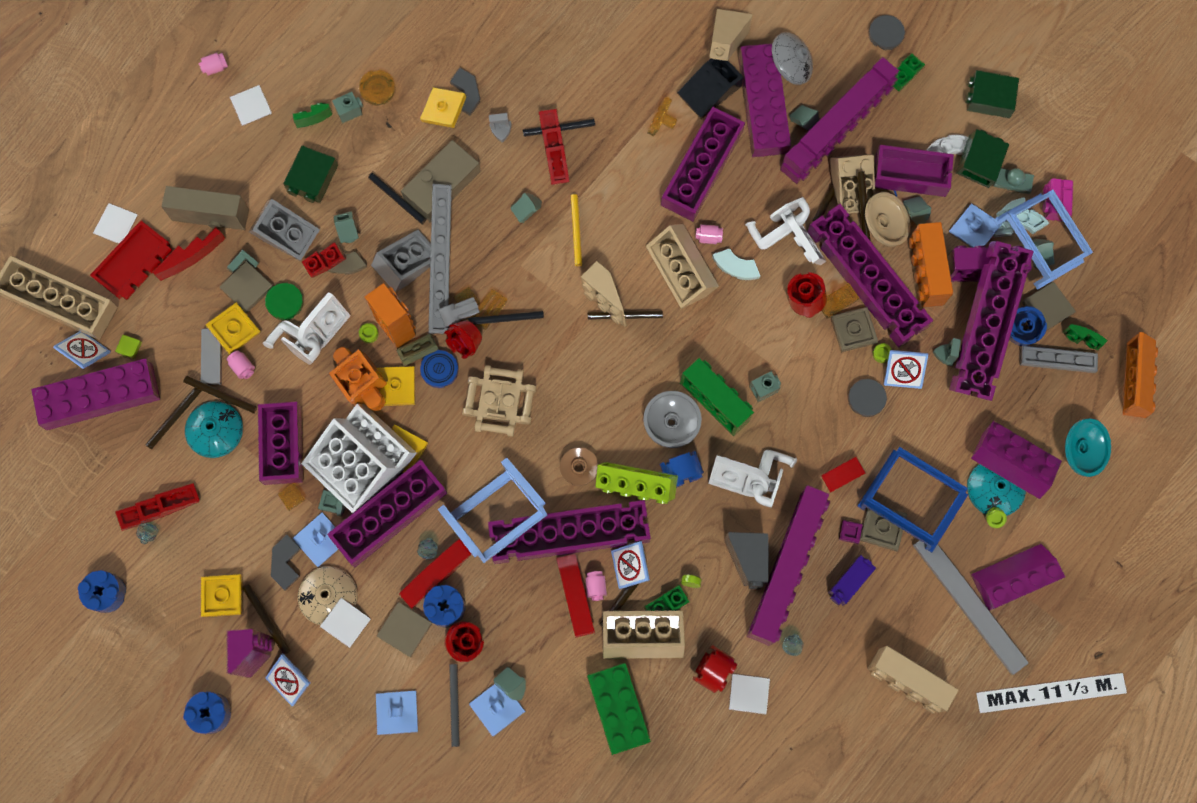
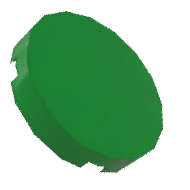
(284, 301)

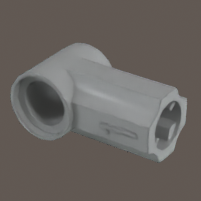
(455, 312)

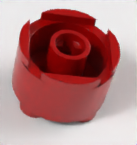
(807, 294)
(714, 669)

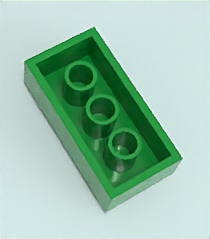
(716, 396)
(618, 709)

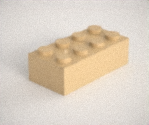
(912, 679)

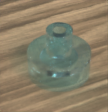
(146, 532)
(427, 549)
(793, 645)

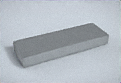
(210, 359)

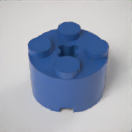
(1035, 322)
(685, 467)
(91, 589)
(439, 595)
(218, 709)

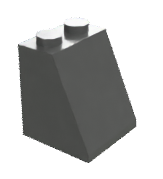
(750, 557)

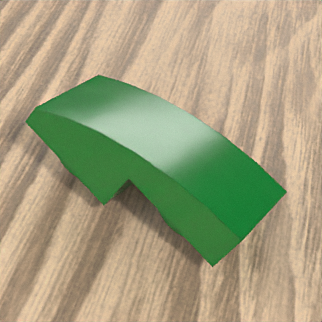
(907, 71)
(318, 114)
(1078, 333)
(669, 601)

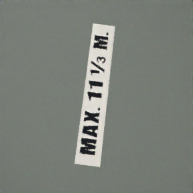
(1051, 693)

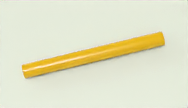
(576, 230)

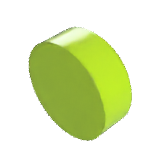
(368, 333)
(881, 352)
(996, 517)
(691, 581)

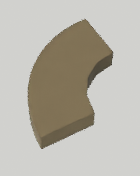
(350, 265)

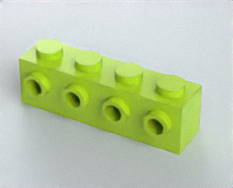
(637, 482)

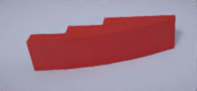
(554, 146)
(184, 258)
(157, 507)
(435, 573)
(575, 595)

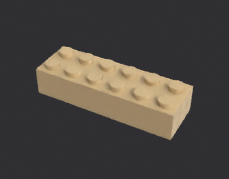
(55, 298)

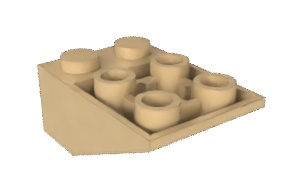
(845, 179)
(601, 288)

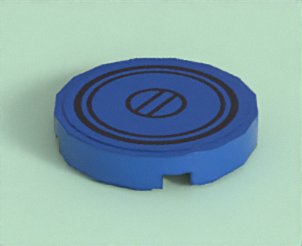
(439, 369)

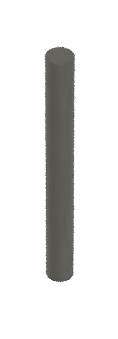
(454, 705)

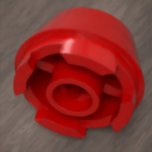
(463, 338)
(463, 641)

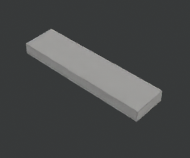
(1058, 359)

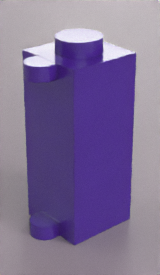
(851, 580)

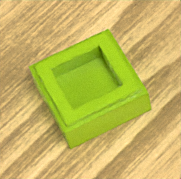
(128, 346)

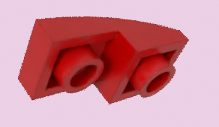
(323, 261)
(843, 474)

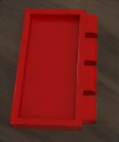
(131, 260)

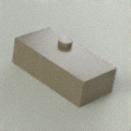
(448, 167)
(205, 208)

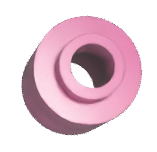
(213, 64)
(709, 234)
(240, 365)
(596, 585)

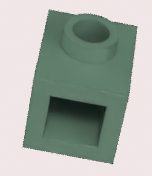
(348, 107)
(346, 227)
(765, 386)

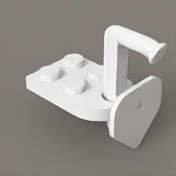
(792, 224)
(314, 331)
(748, 479)

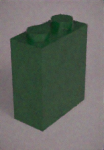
(992, 94)
(982, 158)
(310, 174)

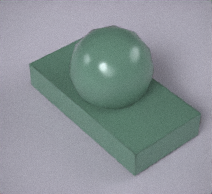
(1015, 180)

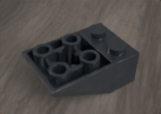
(711, 86)

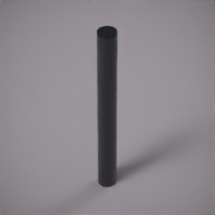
(564, 126)
(398, 199)
(506, 317)

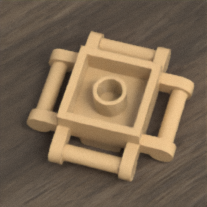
(499, 401)

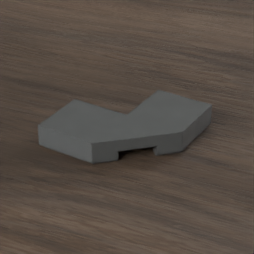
(467, 83)
(281, 554)

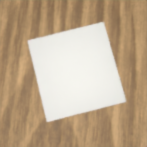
(250, 105)
(115, 223)
(345, 622)
(749, 694)

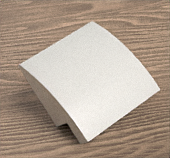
(358, 457)

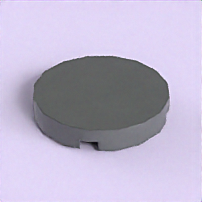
(886, 32)
(867, 397)

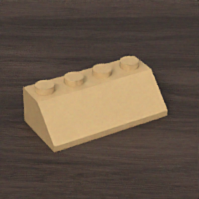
(682, 265)
(643, 634)

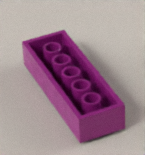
(764, 101)
(702, 164)
(95, 394)
(387, 513)

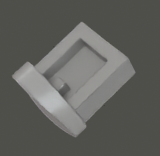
(500, 126)

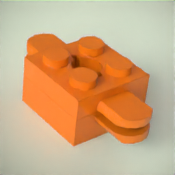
(358, 378)

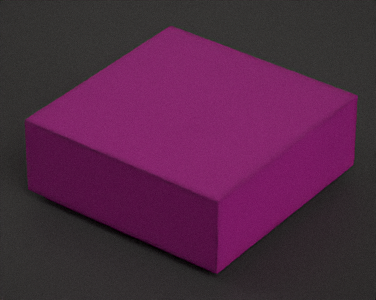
(850, 532)

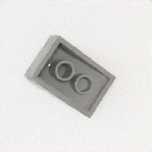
(284, 229)
(403, 260)

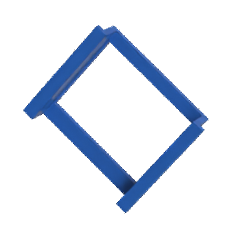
(930, 540)

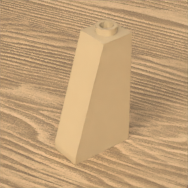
(728, 33)

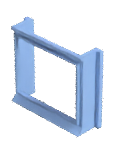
(1048, 275)
(510, 474)

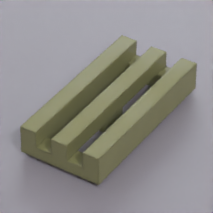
(417, 349)

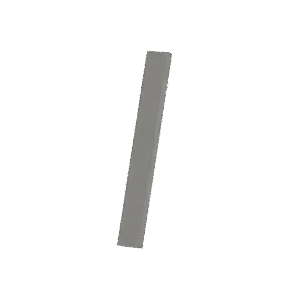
(439, 256)
(973, 607)

